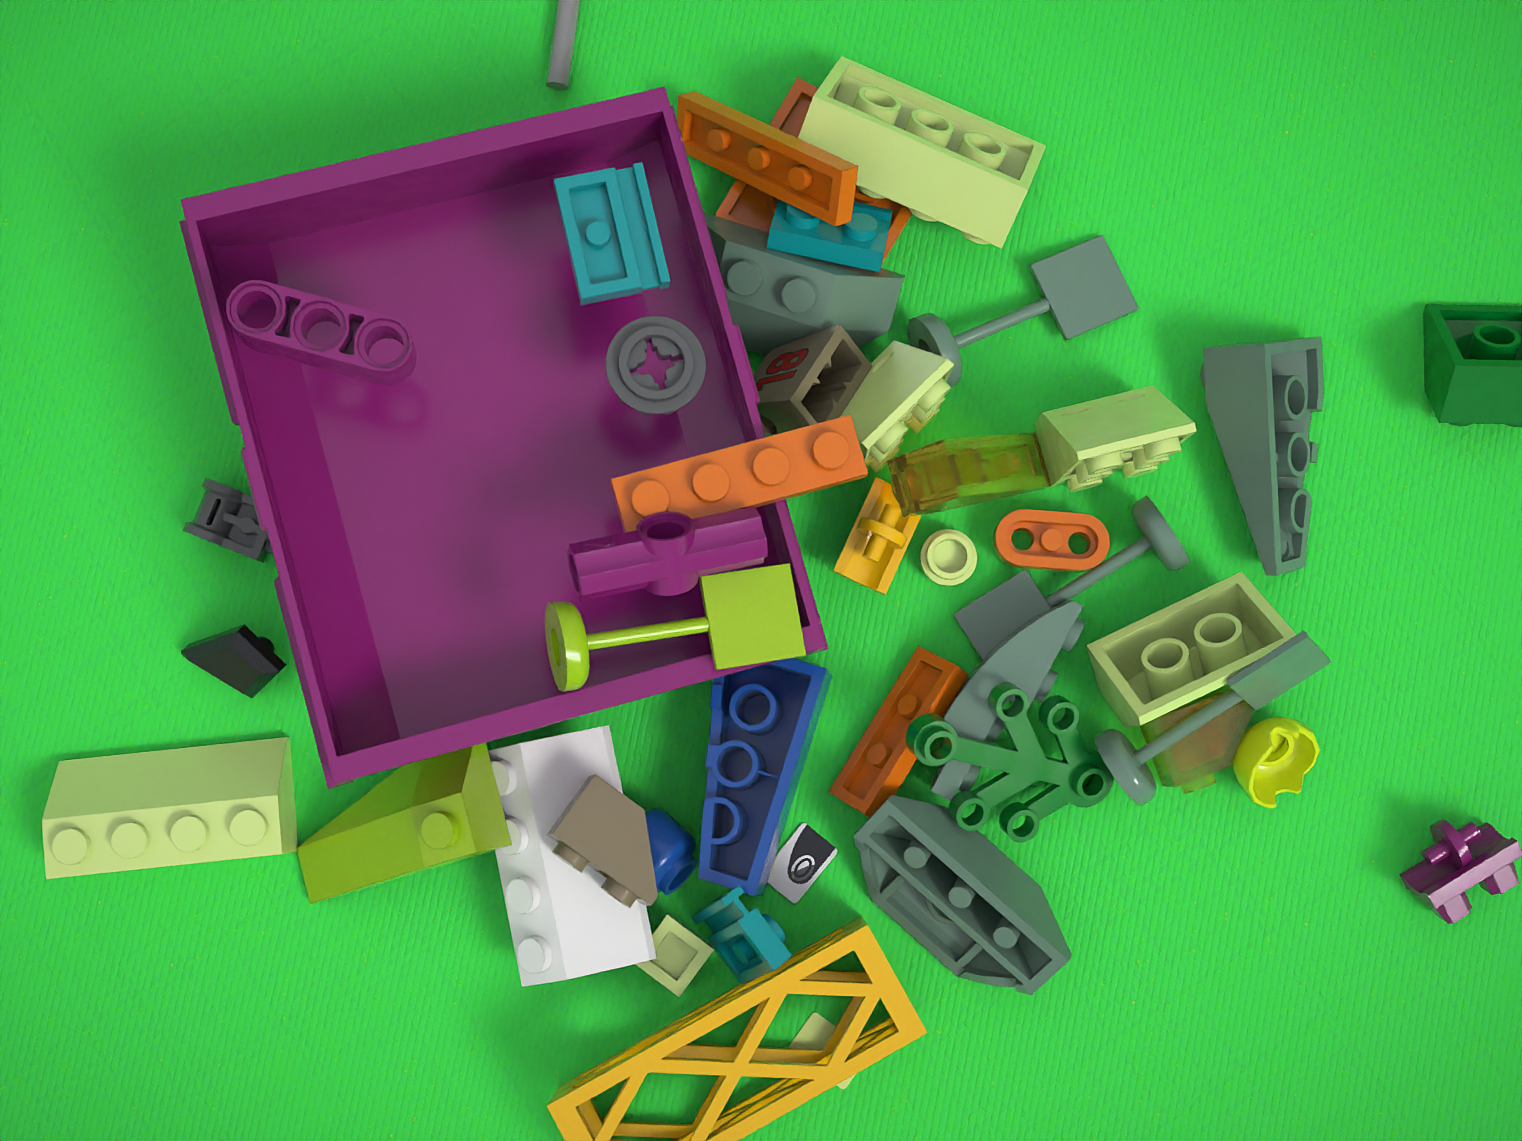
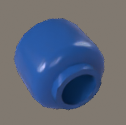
(670, 849)

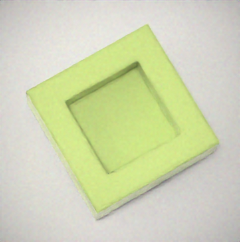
(678, 955)

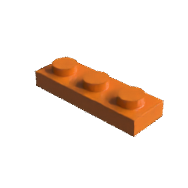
(882, 756)

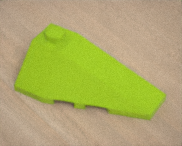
(408, 824)

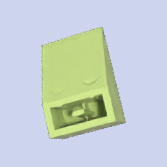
(897, 394)
(1109, 435)

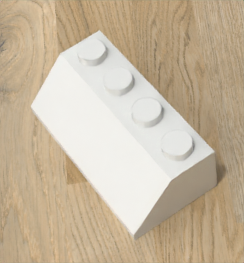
(556, 915)

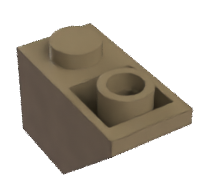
(611, 837)

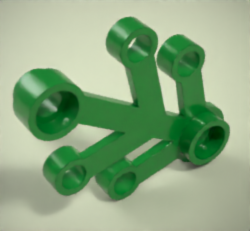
(1019, 765)

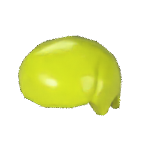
(1274, 759)

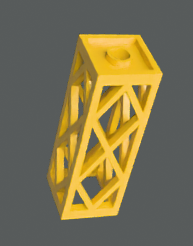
(802, 1080)

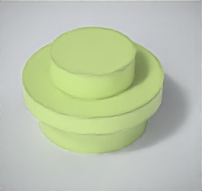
(948, 557)

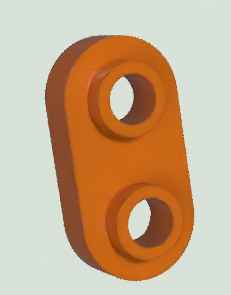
(1049, 540)

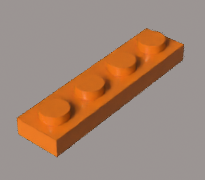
(767, 158)
(744, 474)

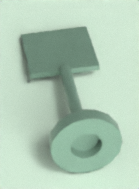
(1077, 287)
(1018, 599)
(1255, 684)

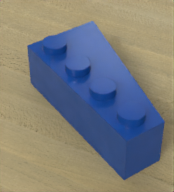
(754, 764)

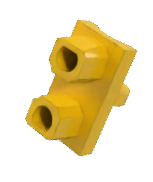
(876, 540)

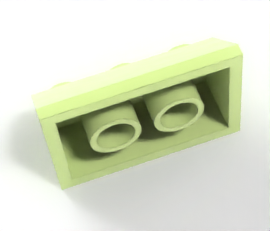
(1185, 649)

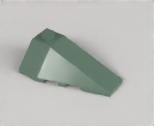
(1262, 416)

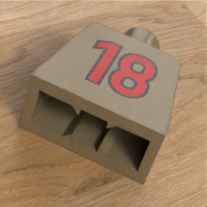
(809, 380)

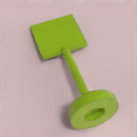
(747, 616)

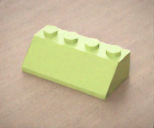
(923, 151)
(170, 808)

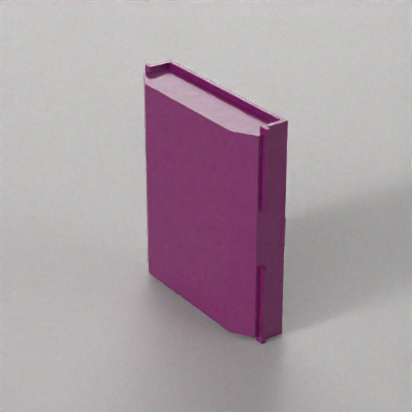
(441, 509)

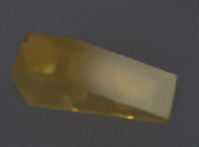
(967, 472)

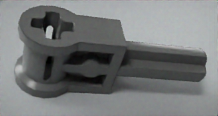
(230, 521)

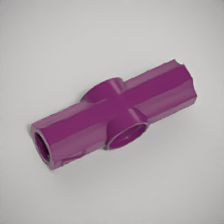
(667, 553)

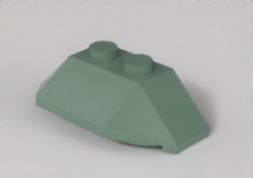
(791, 296)
(959, 896)

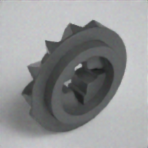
(669, 341)

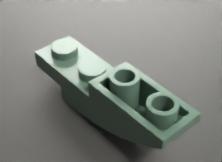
(1019, 659)

